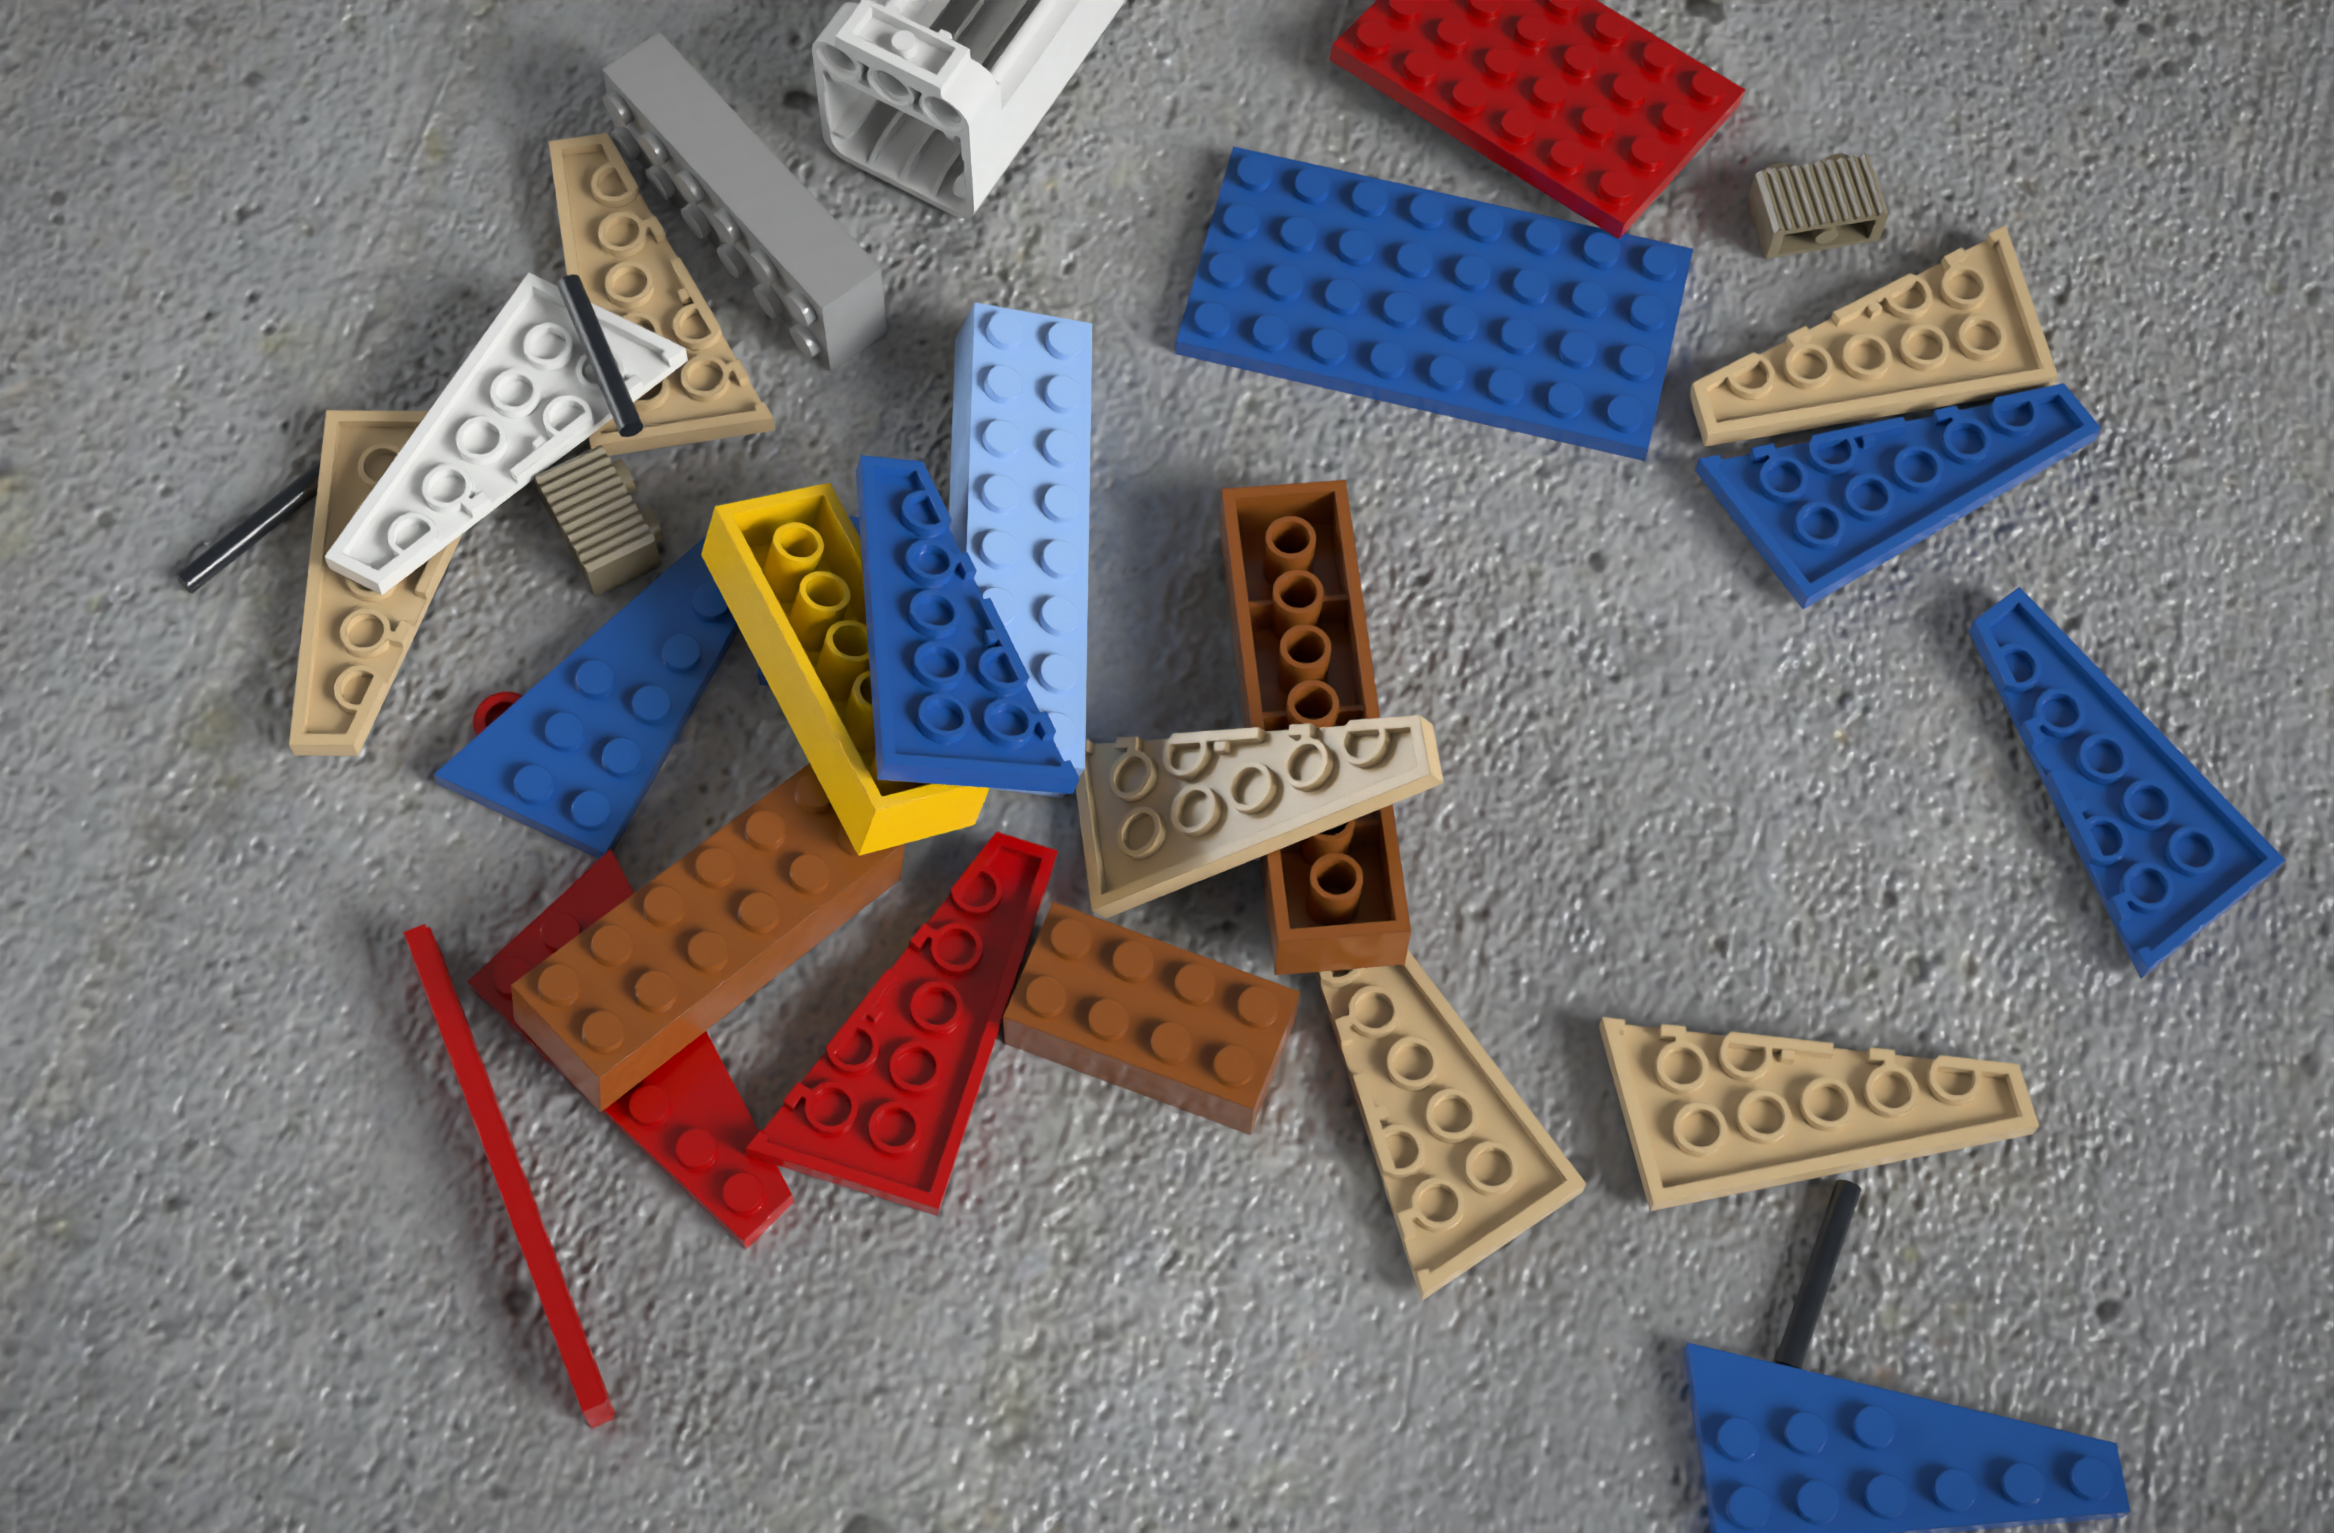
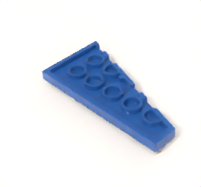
(1878, 488)
(2137, 810)

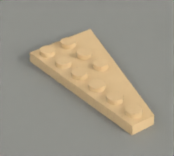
(636, 275)
(1906, 348)

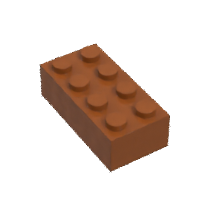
(1151, 1017)

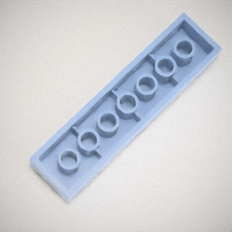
(1026, 495)

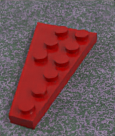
(908, 1063)

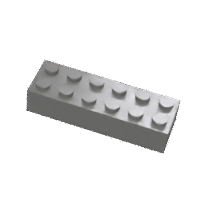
(745, 203)

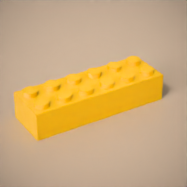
(799, 599)

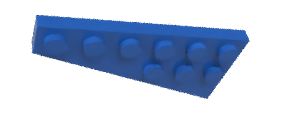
(940, 660)
(603, 721)
(1852, 1457)

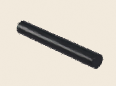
(600, 355)
(250, 531)
(1818, 1274)

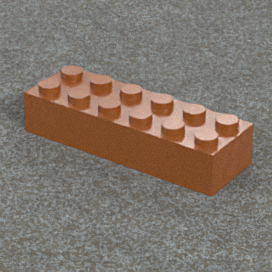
(699, 939)

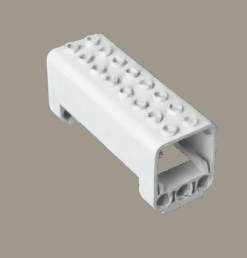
(947, 87)

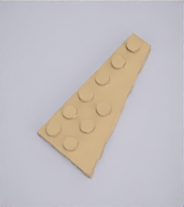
(349, 632)
(1219, 798)
(1774, 1111)
(1443, 1122)

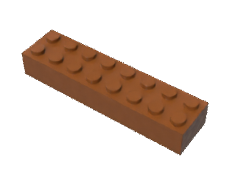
(1304, 661)

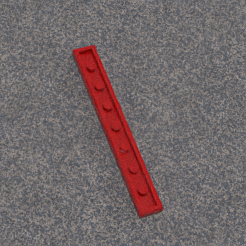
(510, 1177)

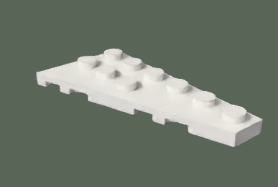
(496, 425)

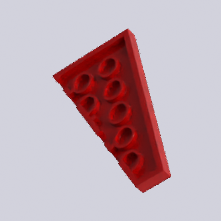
(681, 1113)

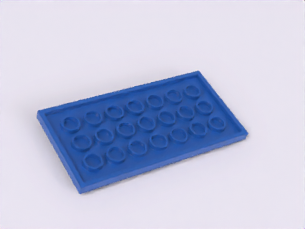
(1436, 303)

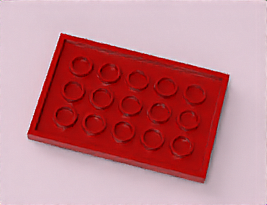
(1548, 93)

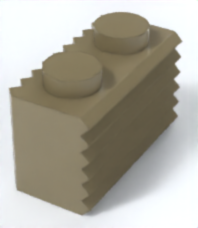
(1816, 205)
(599, 520)

